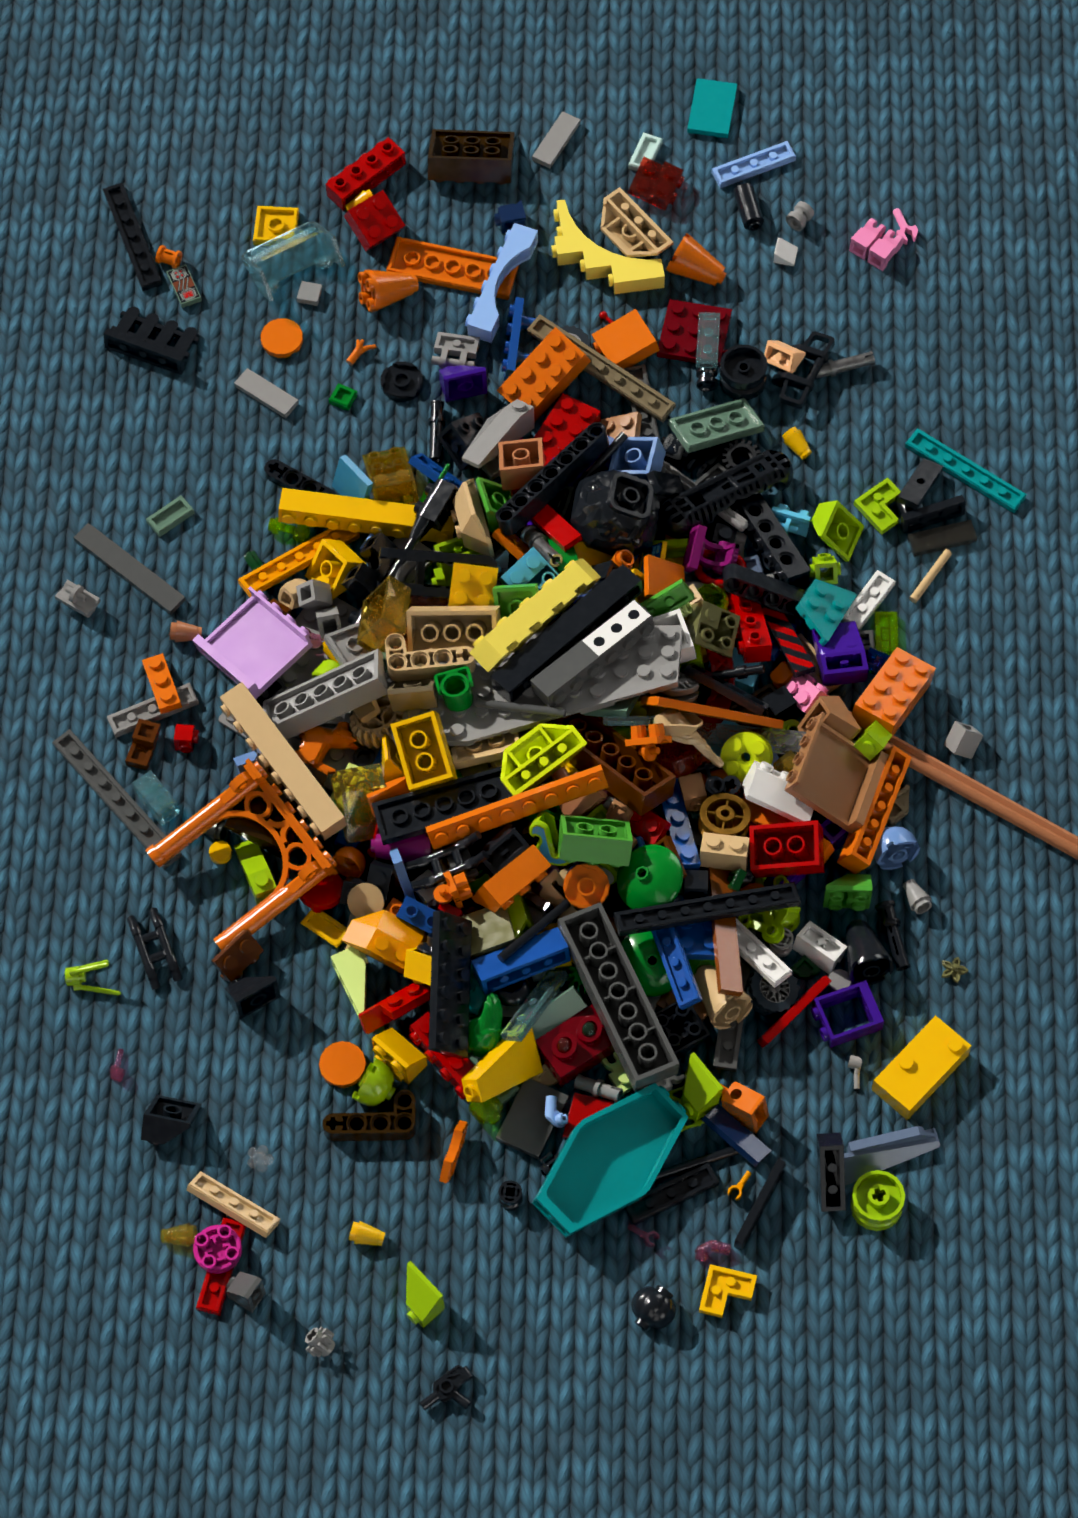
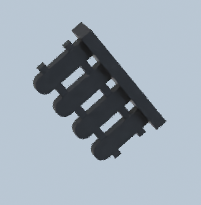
(142, 348)

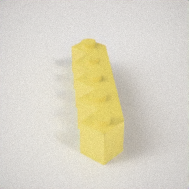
(534, 614)

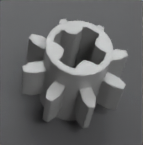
(320, 1342)

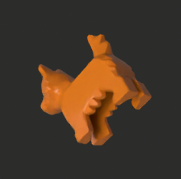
(319, 740)

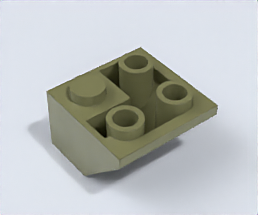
(713, 628)

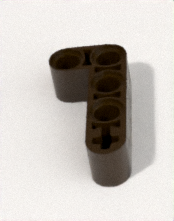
(370, 1120)

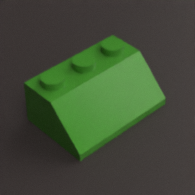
(594, 840)

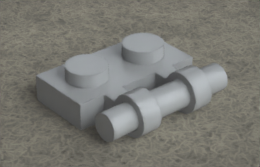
(455, 345)

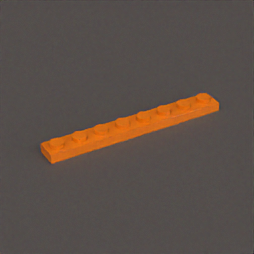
(517, 806)

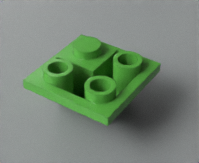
(849, 891)

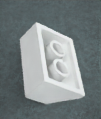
(766, 788)

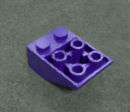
(842, 657)

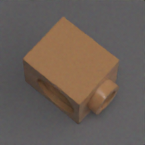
(692, 791)

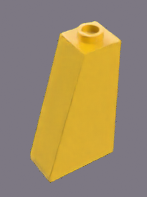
(502, 1069)

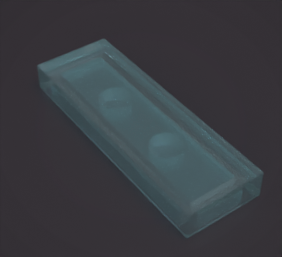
(708, 340)

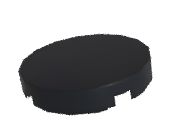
(401, 381)

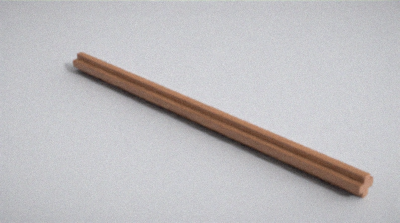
(987, 798)

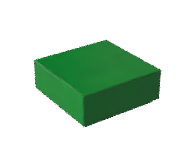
(343, 397)

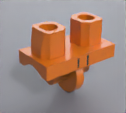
(656, 736)
(456, 889)

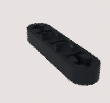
(287, 471)

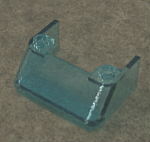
(290, 254)

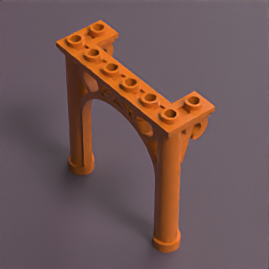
(241, 788)

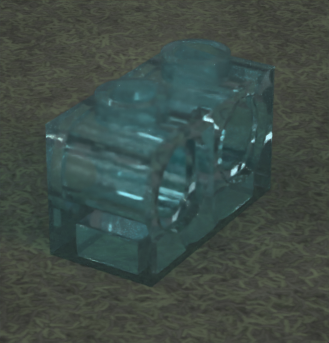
(156, 798)

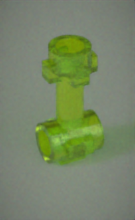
(300, 532)

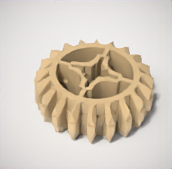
(373, 730)

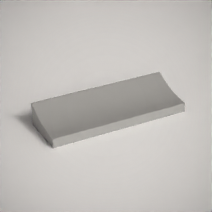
(328, 695)

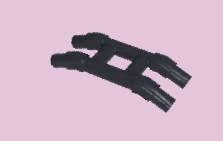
(434, 860)
(166, 953)

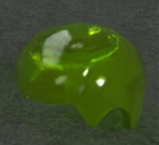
(714, 595)

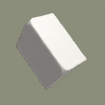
(785, 253)

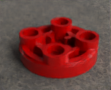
(324, 894)

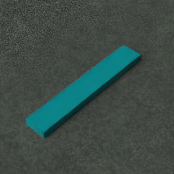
(966, 470)

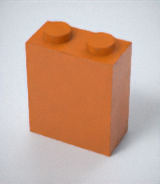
(625, 340)

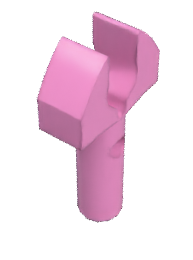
(904, 227)

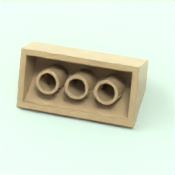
(449, 625)

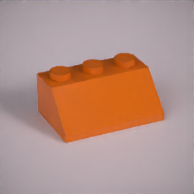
(513, 880)

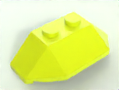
(539, 756)

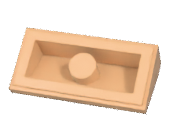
(783, 355)

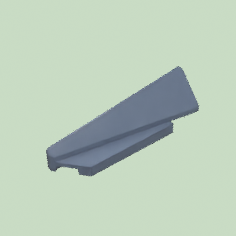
(887, 1150)

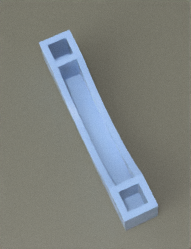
(518, 248)

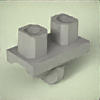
(78, 598)

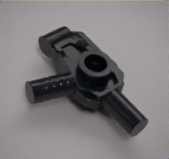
(448, 1388)

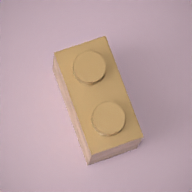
(724, 851)

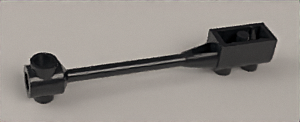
(429, 514)

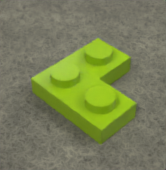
(874, 505)

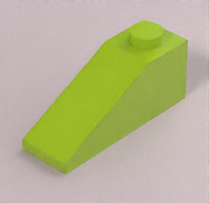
(255, 870)

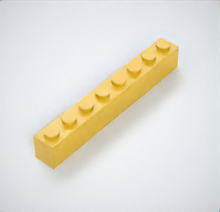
(354, 515)

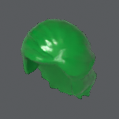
(486, 1029)

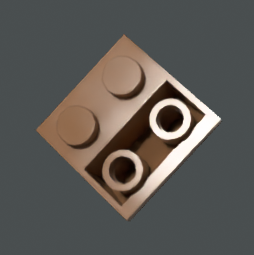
(836, 716)

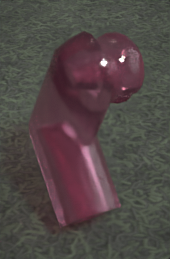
(711, 1247)

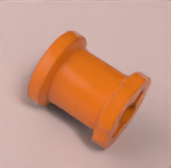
(168, 256)

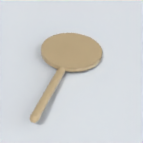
(365, 900)

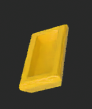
(325, 927)

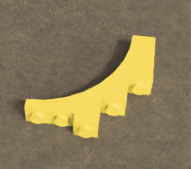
(623, 272)

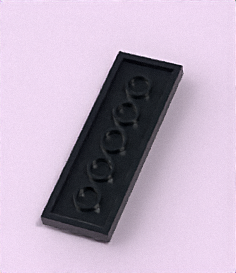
(412, 812)
(450, 985)

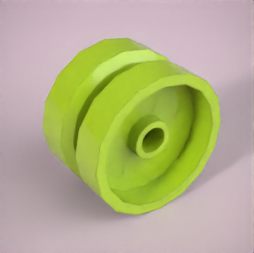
(865, 1205)

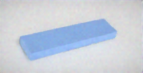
(753, 164)

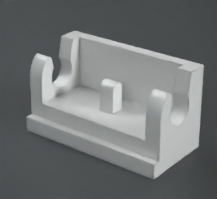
(819, 947)

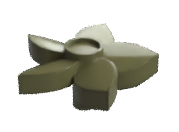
(953, 969)

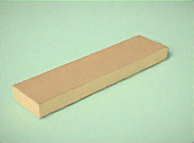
(233, 1204)

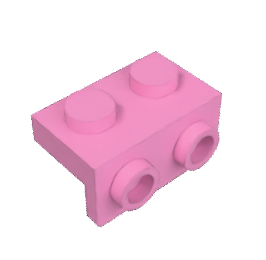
(806, 691)

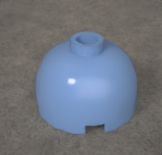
(896, 847)

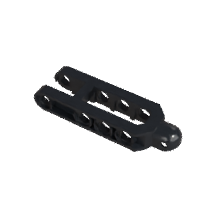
(423, 556)

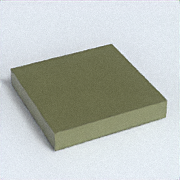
(490, 931)

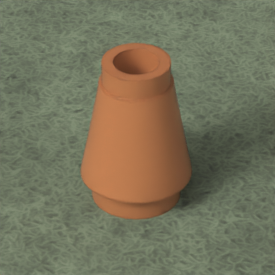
(183, 631)

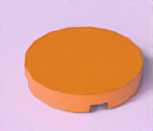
(281, 338)
(586, 885)
(342, 1064)

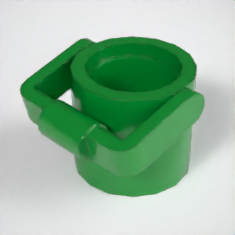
(455, 688)

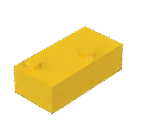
(921, 1067)

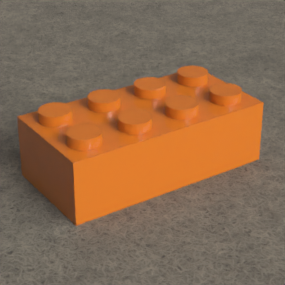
(545, 373)
(893, 691)

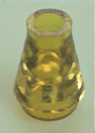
(179, 1235)

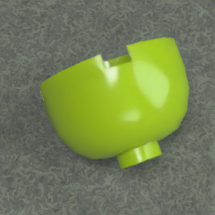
(375, 1084)

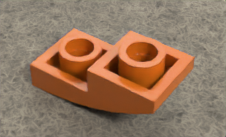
(393, 788)

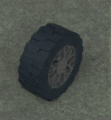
(771, 1000)

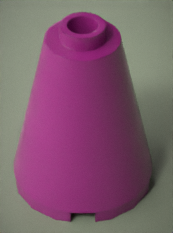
(408, 848)

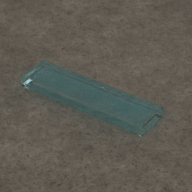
(534, 1005)

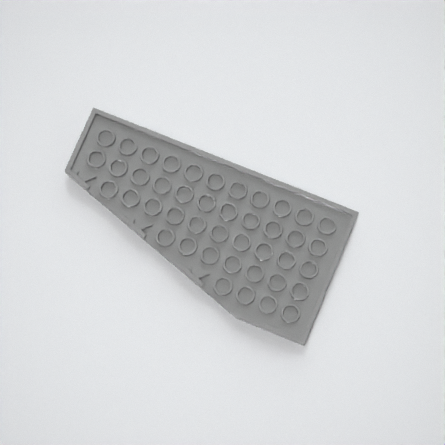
(645, 668)

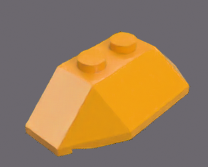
(384, 938)

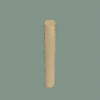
(924, 584)

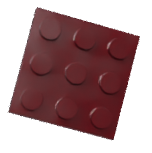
(680, 330)

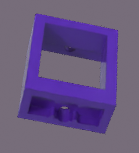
(868, 1003)

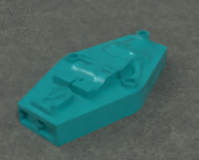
(610, 1159)

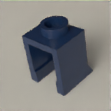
(508, 215)

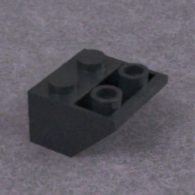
(502, 846)

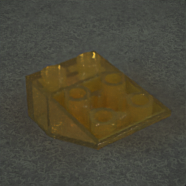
(391, 476)

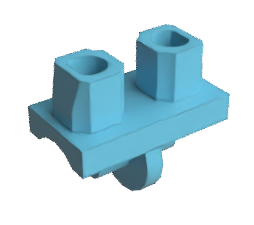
(791, 521)

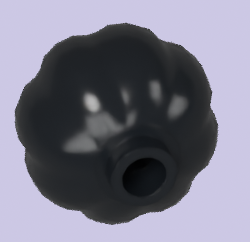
(653, 1307)

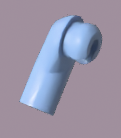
(552, 1114)

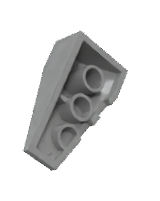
(505, 425)

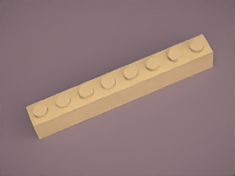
(283, 761)

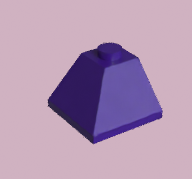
(462, 382)

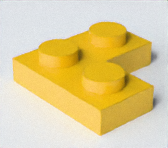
(723, 1283)

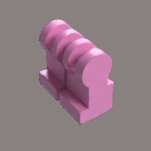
(868, 243)

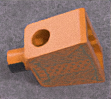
(745, 1105)

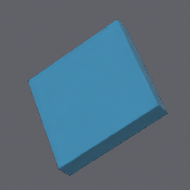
(351, 480)

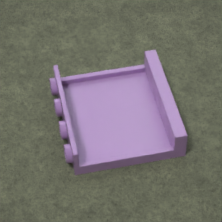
(255, 643)

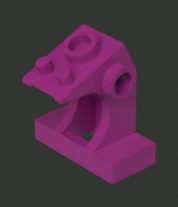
(724, 552)

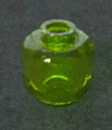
(487, 1111)

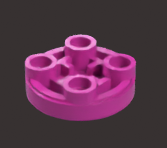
(217, 1249)

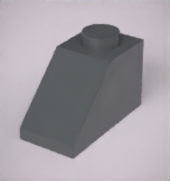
(246, 1290)

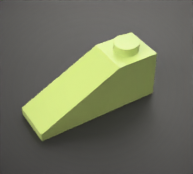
(352, 973)

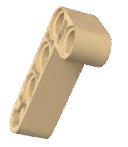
(429, 658)

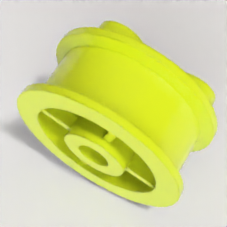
(739, 744)

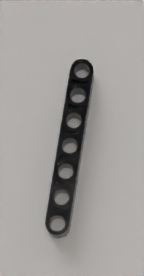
(552, 479)

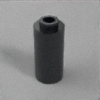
(748, 206)

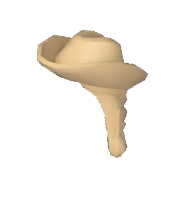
(683, 728)

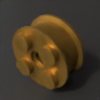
(724, 815)

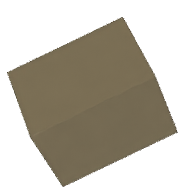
(413, 695)

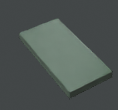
(716, 425)

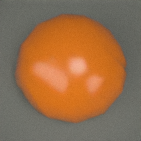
(350, 861)

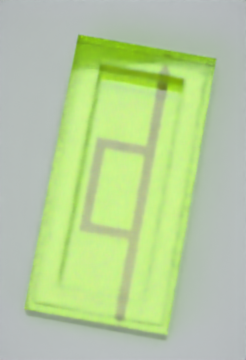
(886, 632)

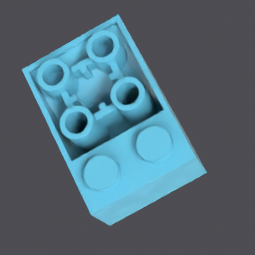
(529, 569)

